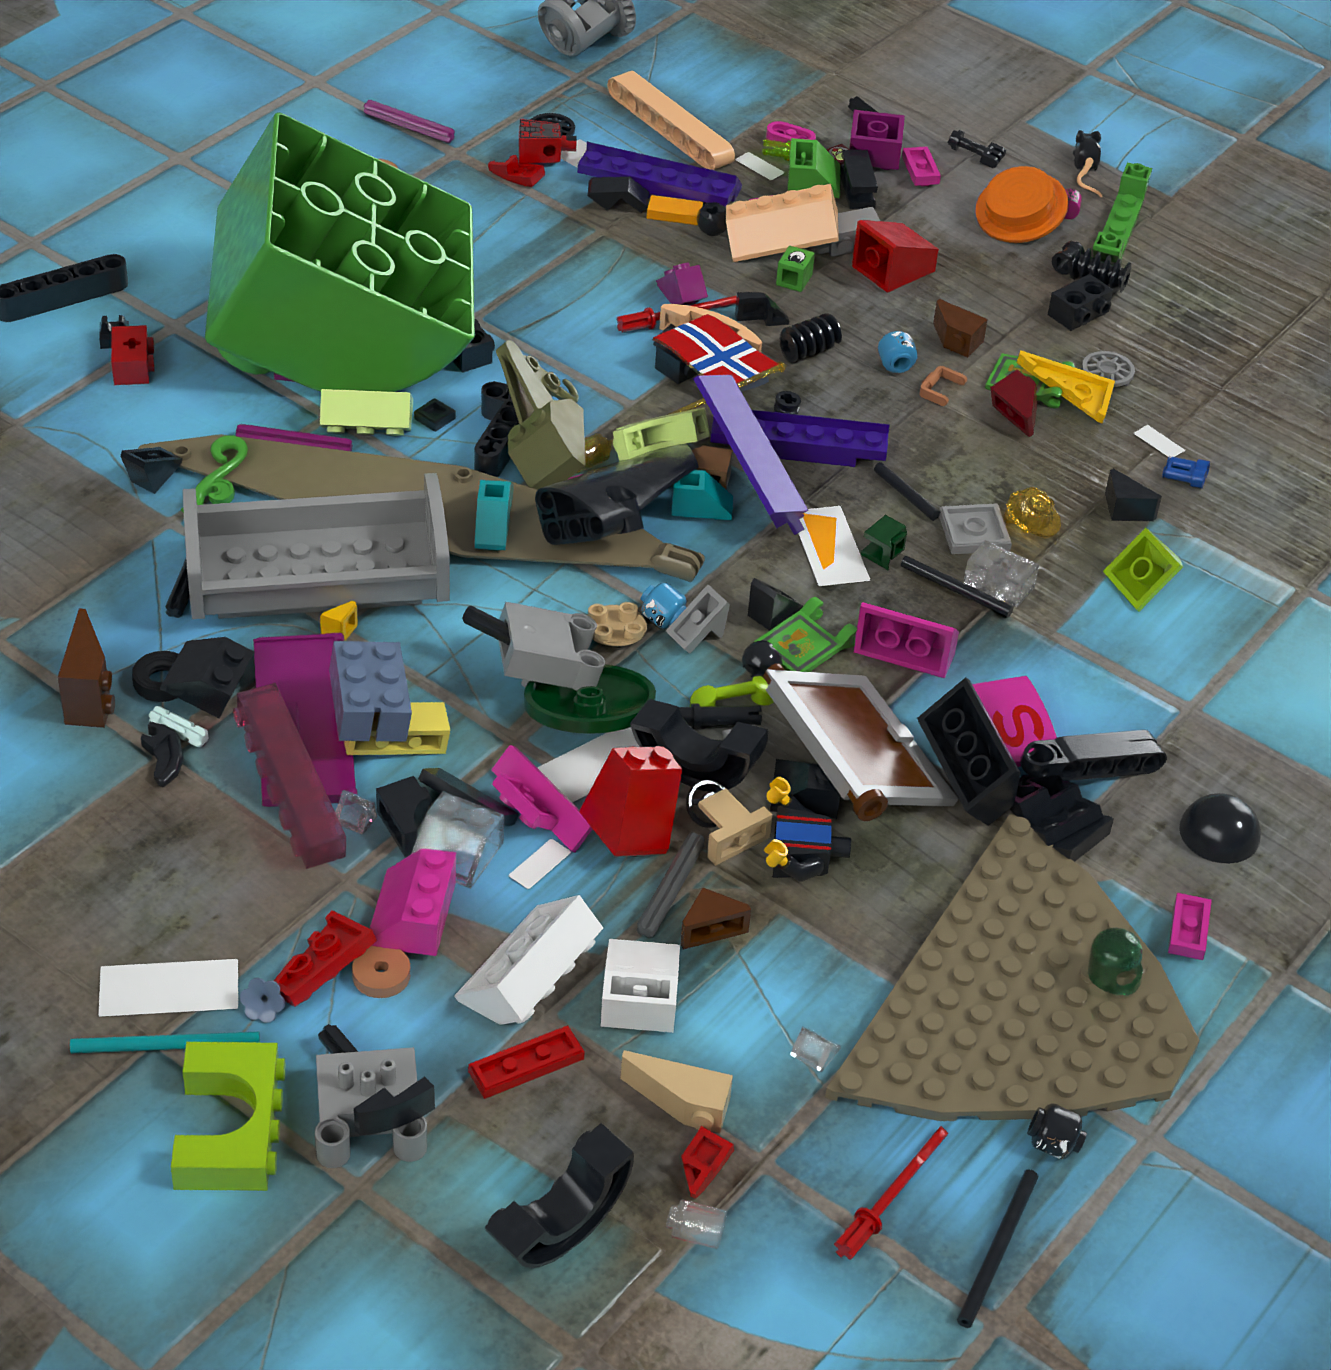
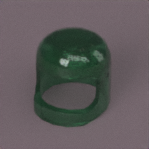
(1112, 953)

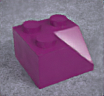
(879, 135)

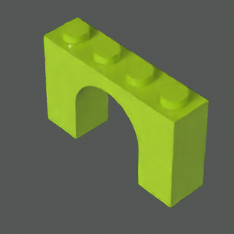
(244, 1156)

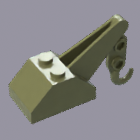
(550, 432)

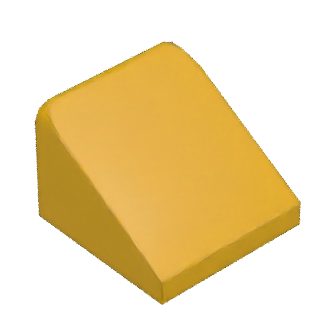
(340, 619)

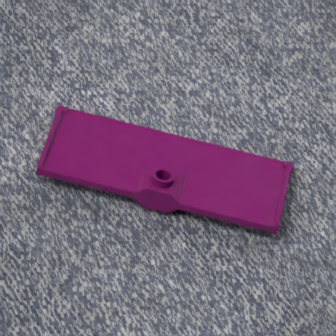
(303, 677)

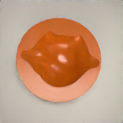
(1021, 205)

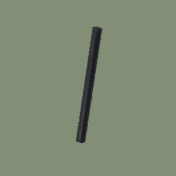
(997, 1249)

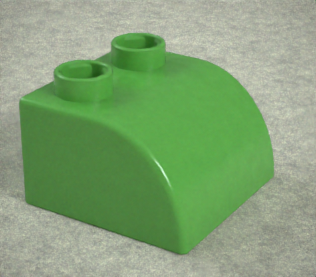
(338, 267)

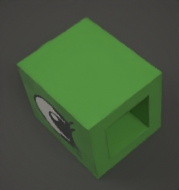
(795, 268)

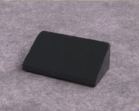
(1084, 839)

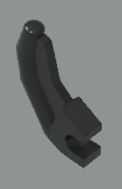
(167, 749)

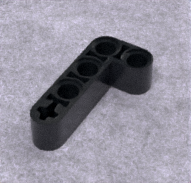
(492, 447)

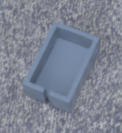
(367, 681)

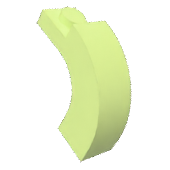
(660, 433)

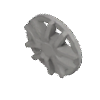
(1110, 368)

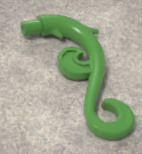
(214, 482)

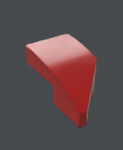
(518, 173)
(704, 1159)

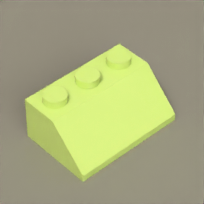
(366, 411)

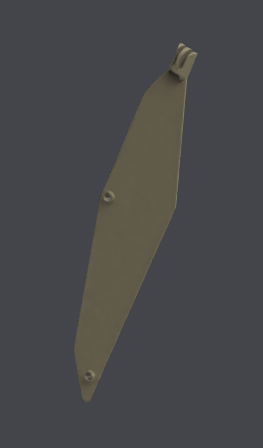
(312, 471)

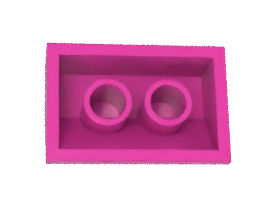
(905, 640)
(415, 902)

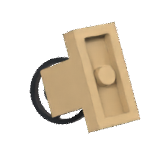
(737, 826)

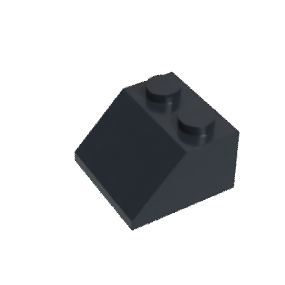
(207, 673)

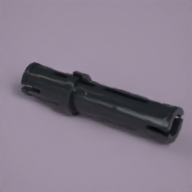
(720, 715)

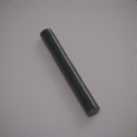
(907, 491)

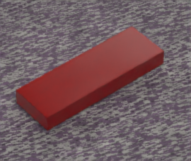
(526, 1061)

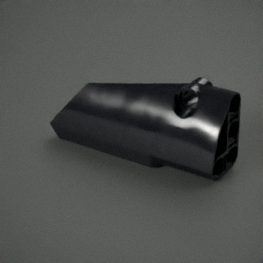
(611, 496)

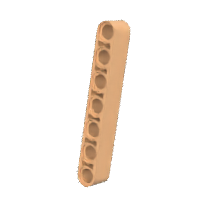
(671, 120)

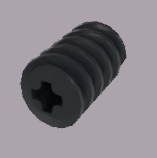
(1109, 274)
(810, 337)

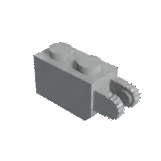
(847, 231)

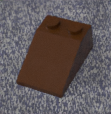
(84, 678)

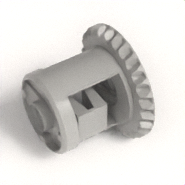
(578, 29)

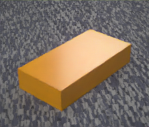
(673, 209)

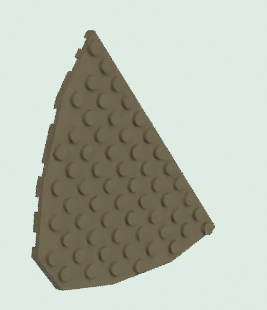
(1004, 1006)

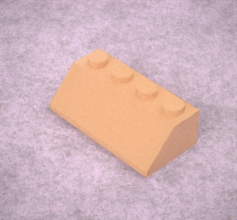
(782, 220)

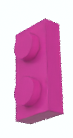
(921, 166)
(1189, 926)

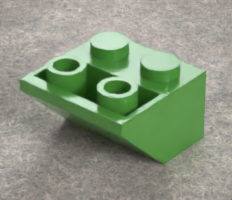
(811, 166)

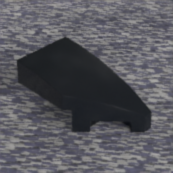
(759, 307)

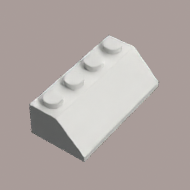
(531, 961)

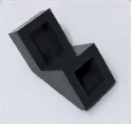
(609, 190)

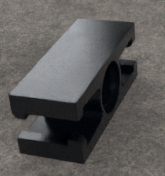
(858, 179)

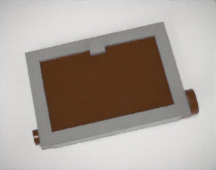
(857, 741)

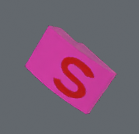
(1016, 713)

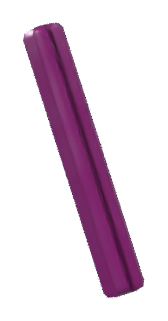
(409, 121)
(293, 437)

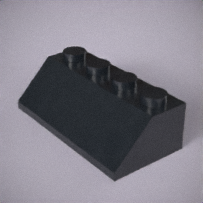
(971, 753)

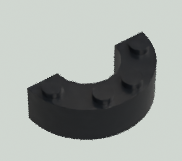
(699, 756)
(573, 1206)

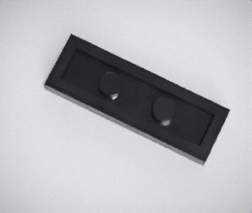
(443, 781)

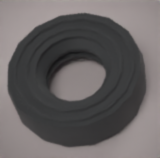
(147, 666)

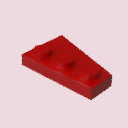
(328, 954)

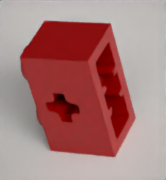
(131, 355)

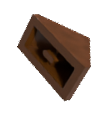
(714, 919)

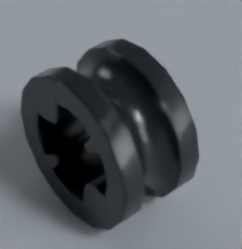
(787, 402)

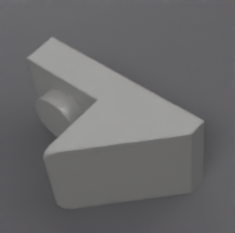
(702, 615)

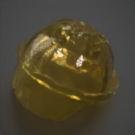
(1033, 512)

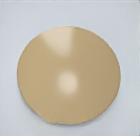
(617, 624)

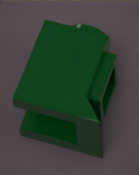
(887, 540)

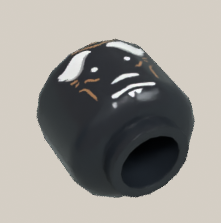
(1056, 1131)

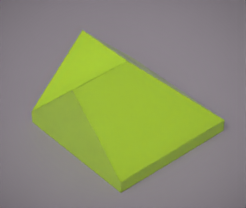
(1143, 568)

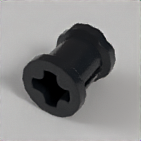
(1063, 259)

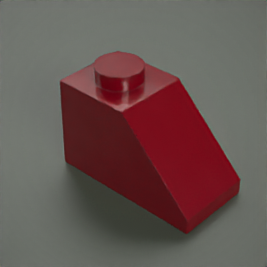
(1016, 400)

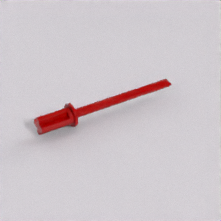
(648, 318)
(867, 1220)

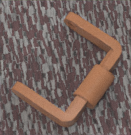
(931, 380)

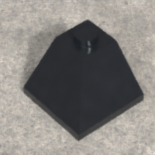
(808, 786)

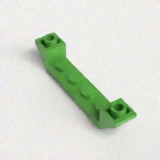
(1124, 212)

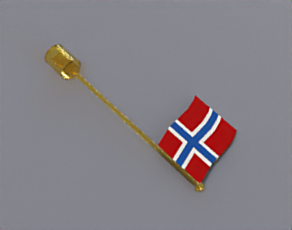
(708, 349)

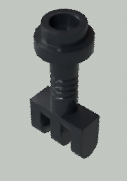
(989, 155)

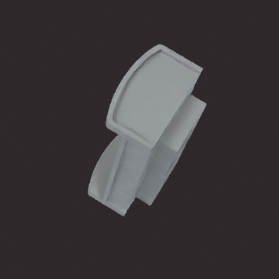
(316, 552)

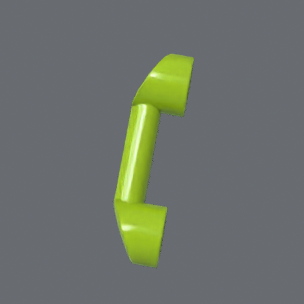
(708, 695)

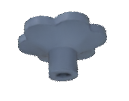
(257, 1004)

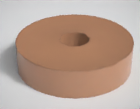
(381, 984)

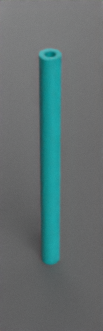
(155, 1042)

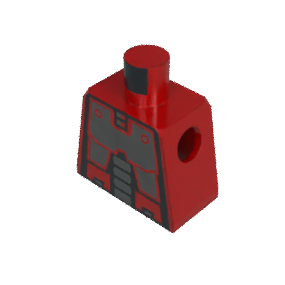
(543, 142)

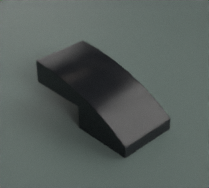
(386, 1112)

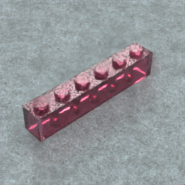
(290, 776)

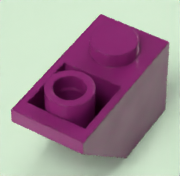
(683, 284)

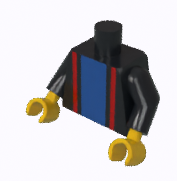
(801, 838)

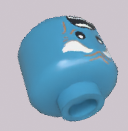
(897, 351)
(662, 604)

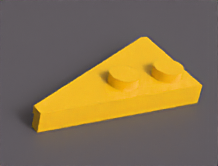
(1083, 389)

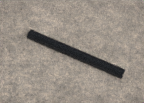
(957, 586)

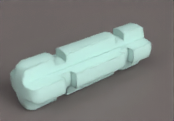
(183, 727)

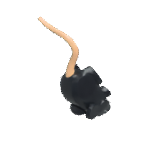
(1087, 154)

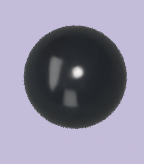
(1221, 828)

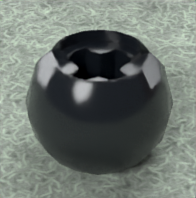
(712, 219)
(759, 657)

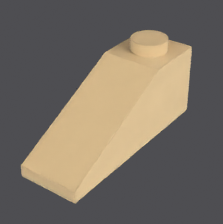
(684, 1091)

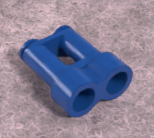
(1187, 471)

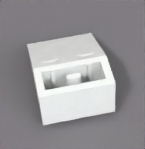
(640, 985)

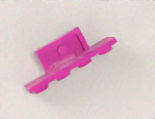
(538, 799)

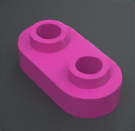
(784, 131)

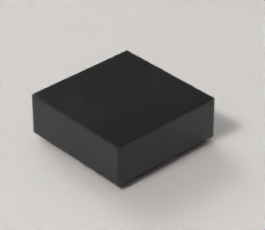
(434, 414)

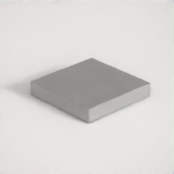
(971, 525)

